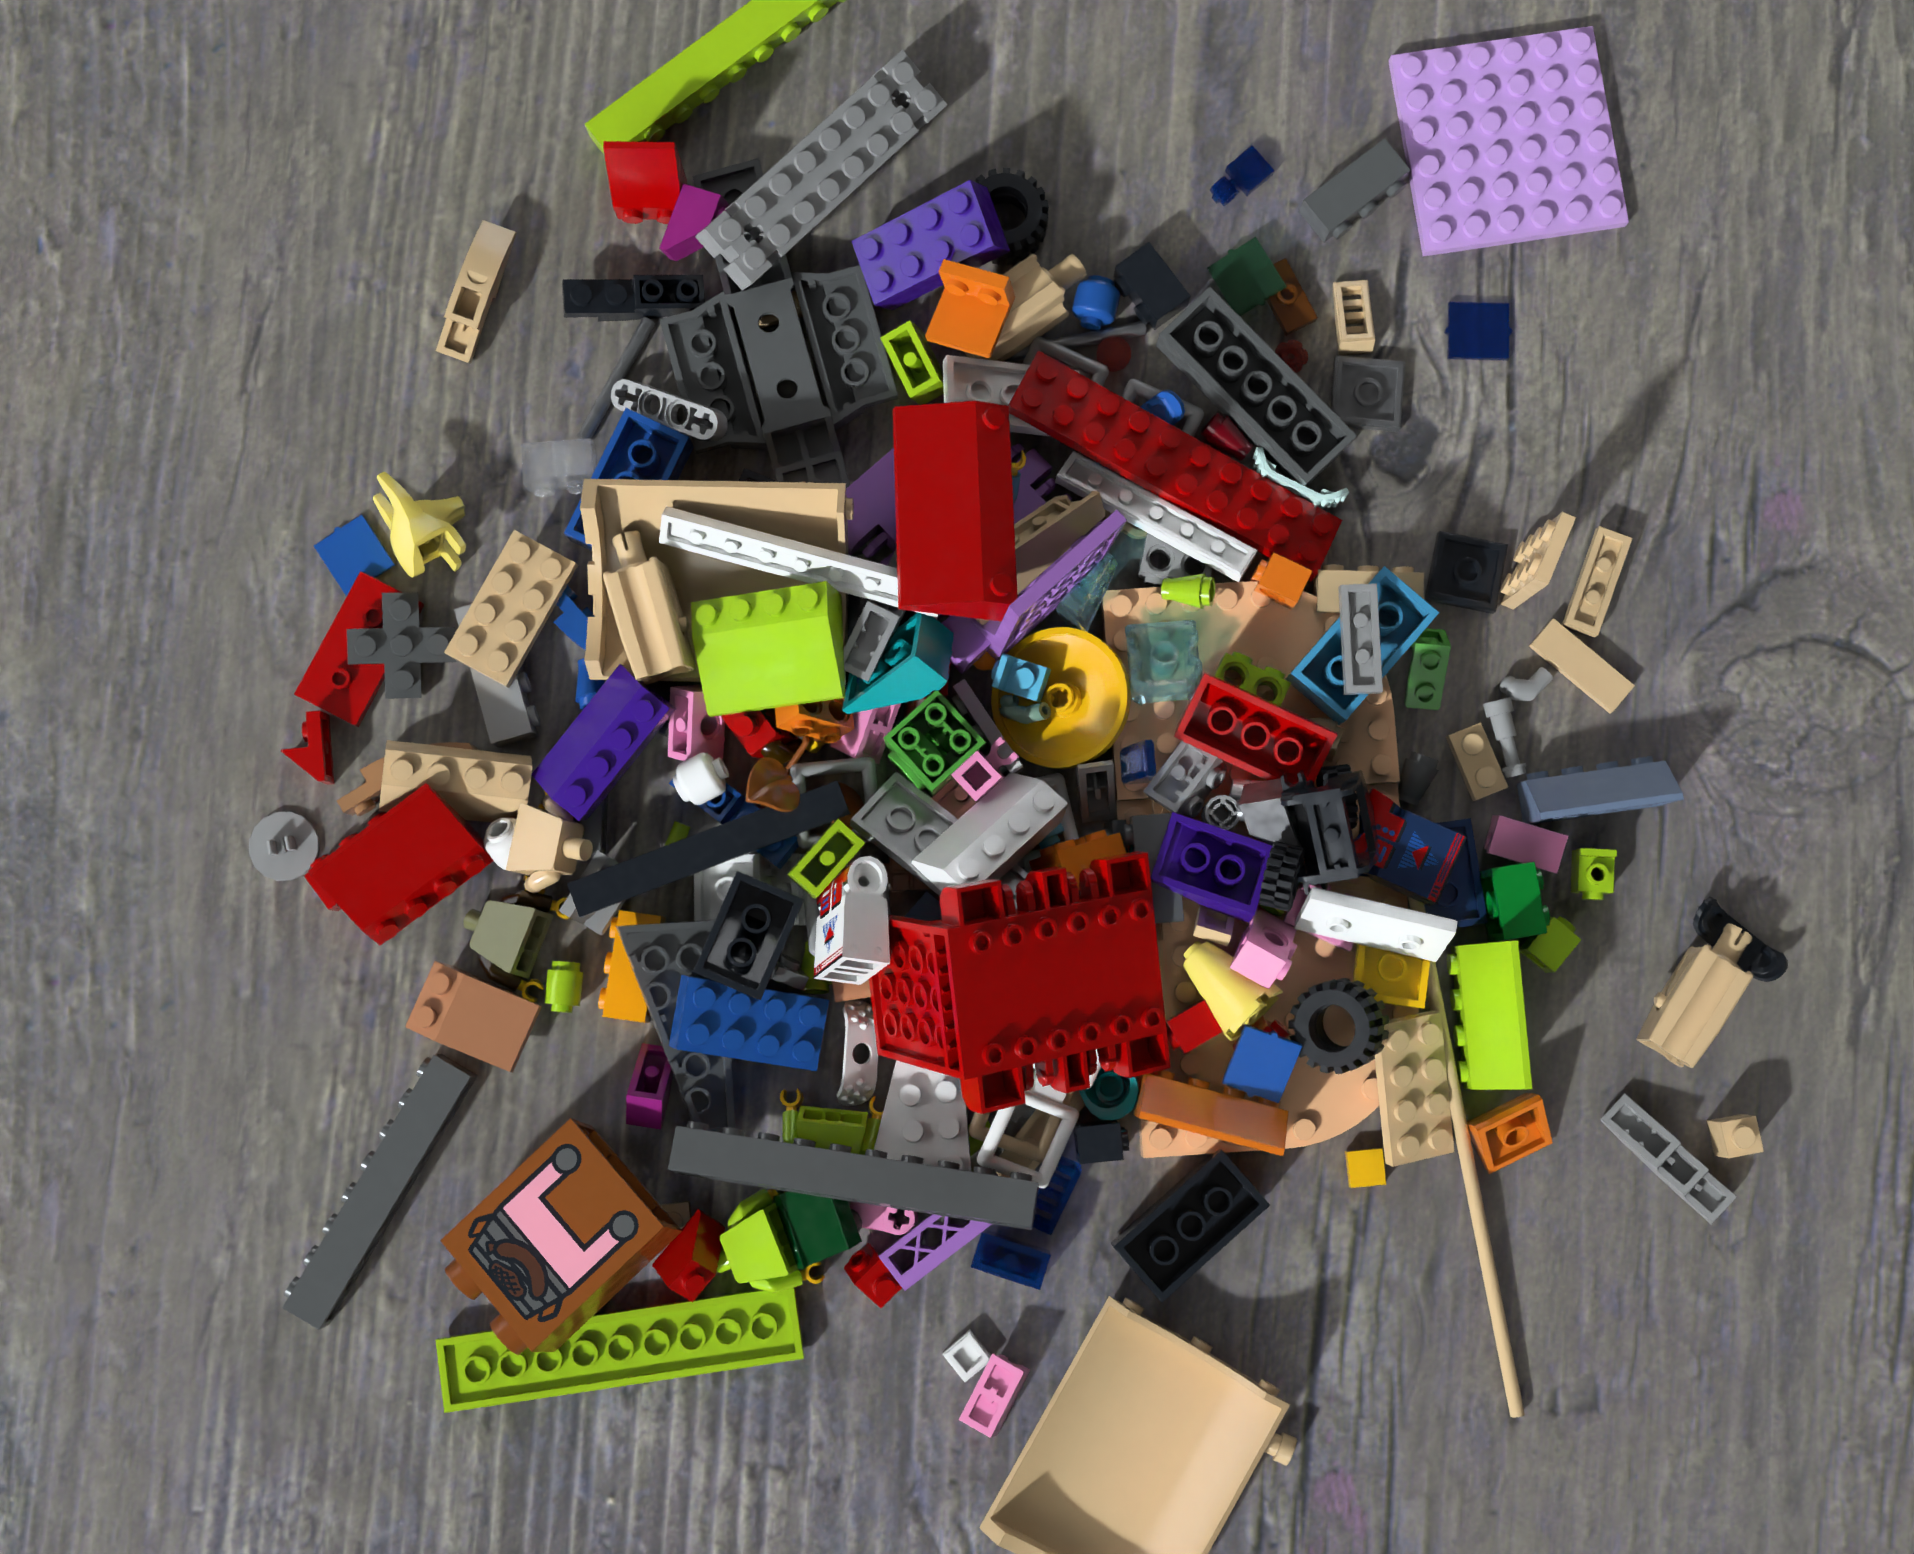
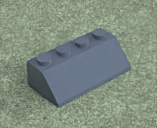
(1598, 791)

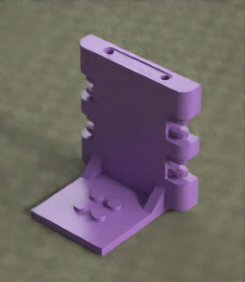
(876, 514)

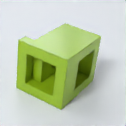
(1583, 863)

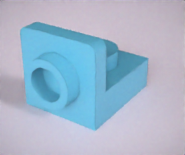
(1020, 677)

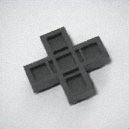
(400, 645)

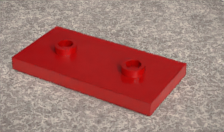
(332, 682)

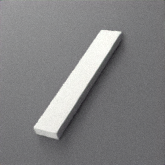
(1157, 516)

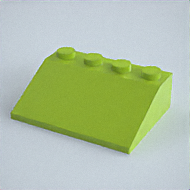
(770, 648)
(1490, 1016)

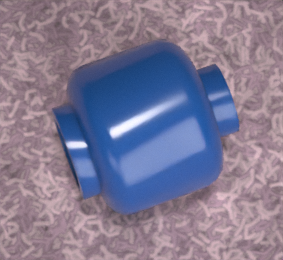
(1096, 302)

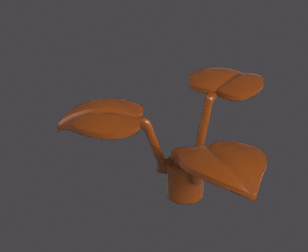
(773, 787)

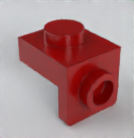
(872, 1275)

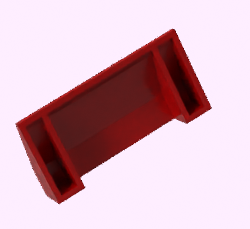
(954, 509)

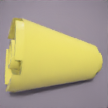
(1227, 993)

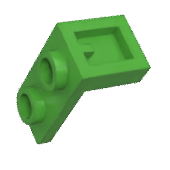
(1428, 670)

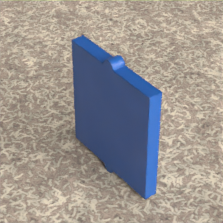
(353, 550)
(1262, 1063)

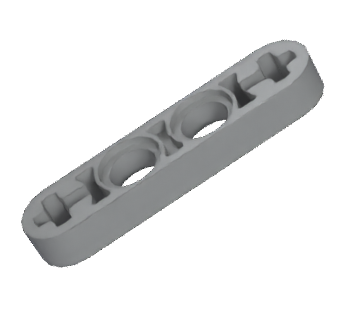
(668, 409)

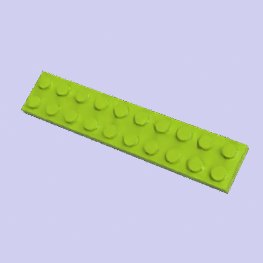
(625, 1350)

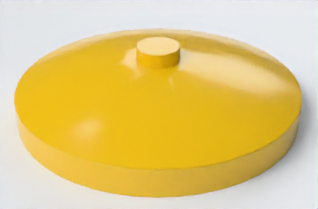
(1085, 694)

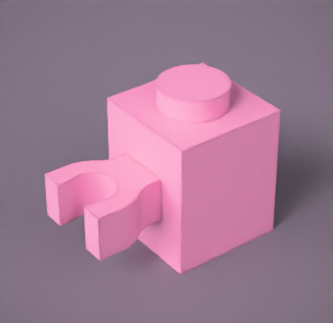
(982, 772)

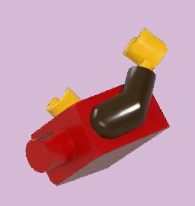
(762, 738)

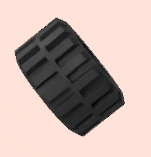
(1030, 200)
(1366, 1017)

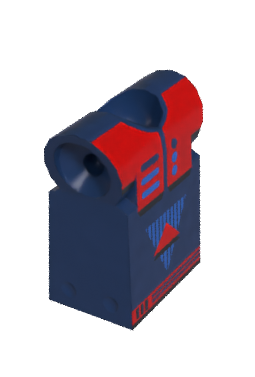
(1412, 851)

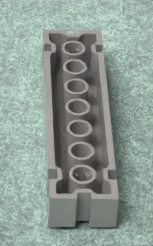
(821, 170)

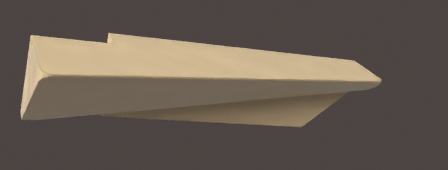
(1050, 533)

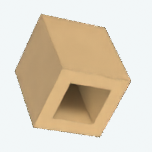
(1735, 1136)

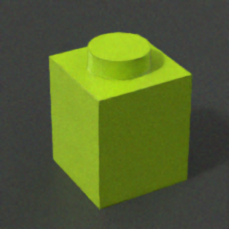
(1551, 949)

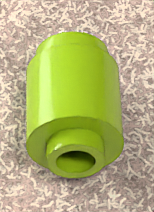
(563, 986)

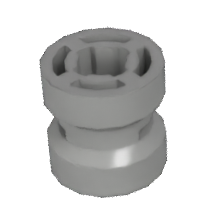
(1215, 814)

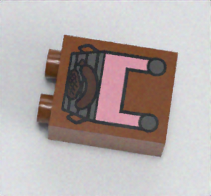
(557, 1239)

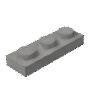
(1360, 639)

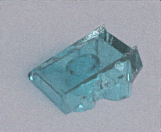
(1084, 599)
(1163, 661)

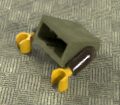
(511, 935)

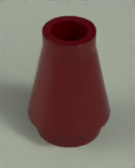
(1226, 436)

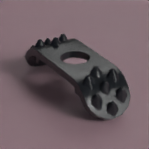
(1757, 957)

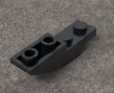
(632, 298)

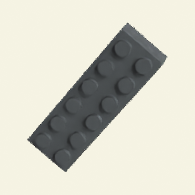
(1255, 388)

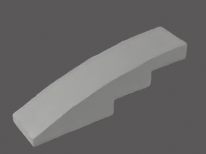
(871, 635)
(1667, 1158)

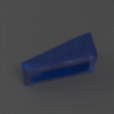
(1138, 762)
(1073, 1171)

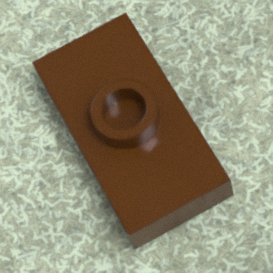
(1291, 304)

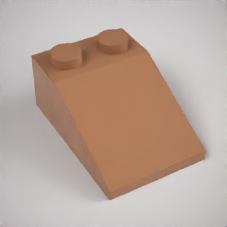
(473, 1016)

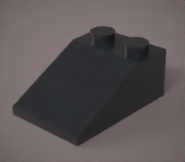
(748, 935)

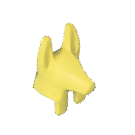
(420, 527)

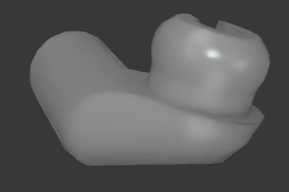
(1526, 689)

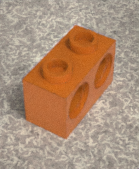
(1281, 580)
(817, 720)

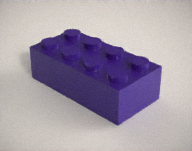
(906, 253)

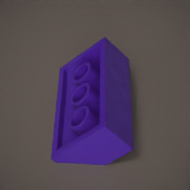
(602, 743)

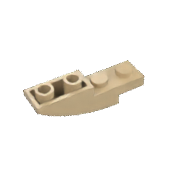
(474, 291)

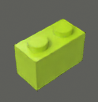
(914, 362)
(826, 859)

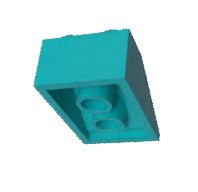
(908, 670)

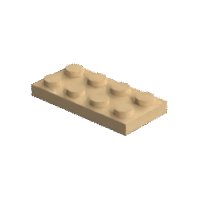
(1536, 561)
(511, 608)
(1414, 1090)

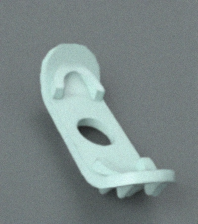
(1323, 499)

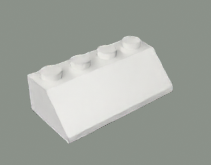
(993, 833)

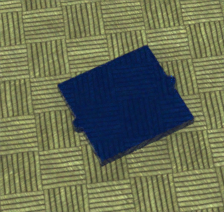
(1478, 331)

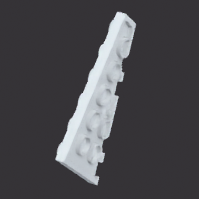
(925, 1118)

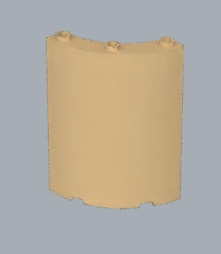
(791, 510)
(1136, 1446)

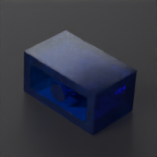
(1010, 1259)

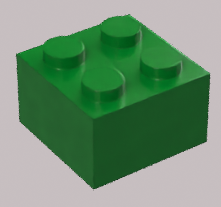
(1514, 902)

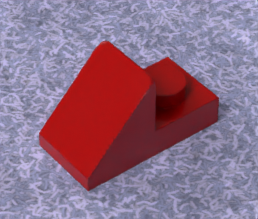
(317, 757)

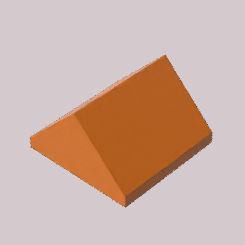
(1510, 1131)

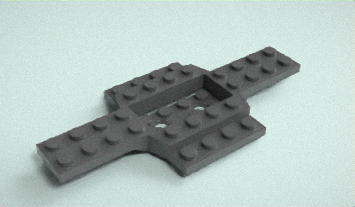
(843, 342)

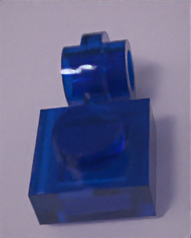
(1246, 172)

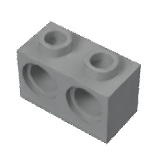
(1176, 559)

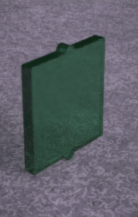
(1246, 277)

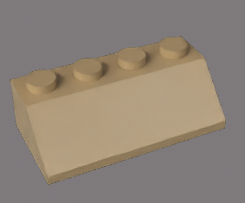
(471, 781)

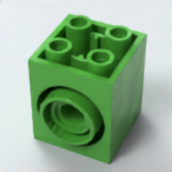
(932, 744)

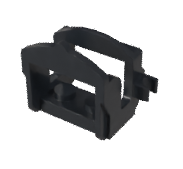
(1327, 830)

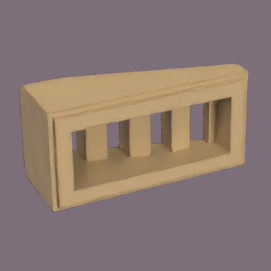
(1353, 339)

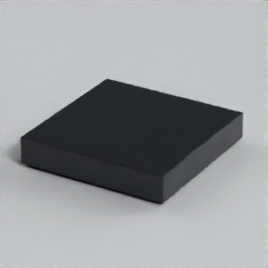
(1466, 572)

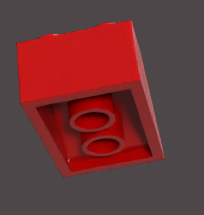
(644, 179)

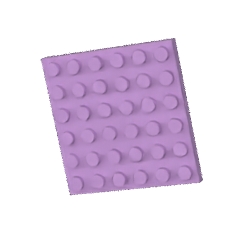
(1508, 141)

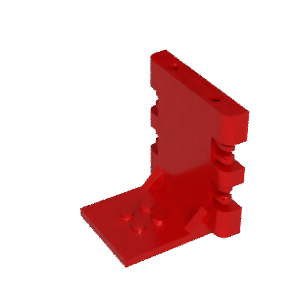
(1028, 983)

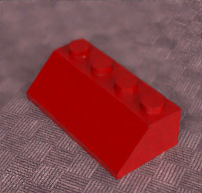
(1253, 732)

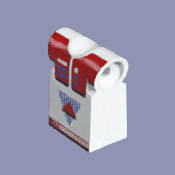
(853, 924)

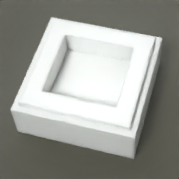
(967, 1355)

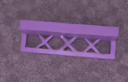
(934, 1255)

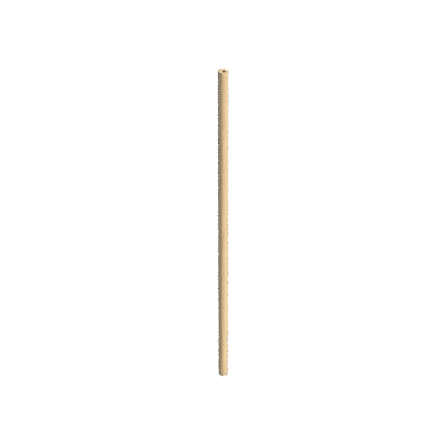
(1475, 1199)

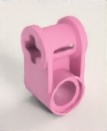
(880, 1218)

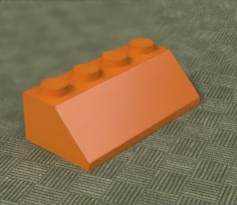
(1212, 1113)

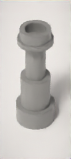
(1504, 730)

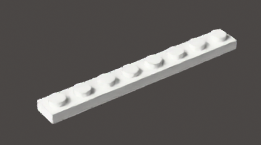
(779, 556)

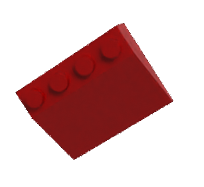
(402, 864)

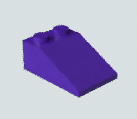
(1212, 866)

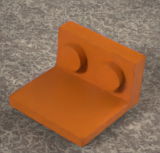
(970, 309)

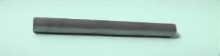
(1093, 337)
(619, 372)

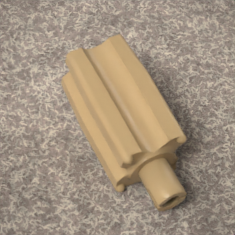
(1036, 303)
(648, 613)
(1697, 999)

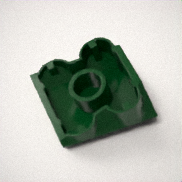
(817, 1226)

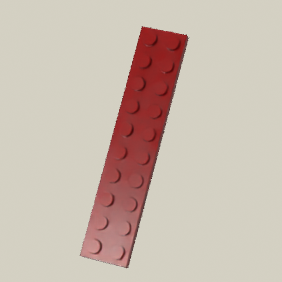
(1172, 464)

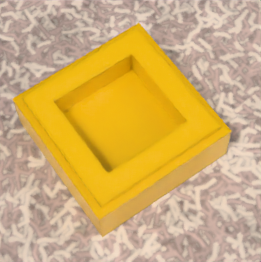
(1365, 1167)

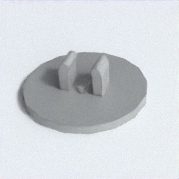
(284, 846)

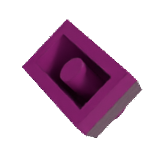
(691, 214)
(649, 1088)

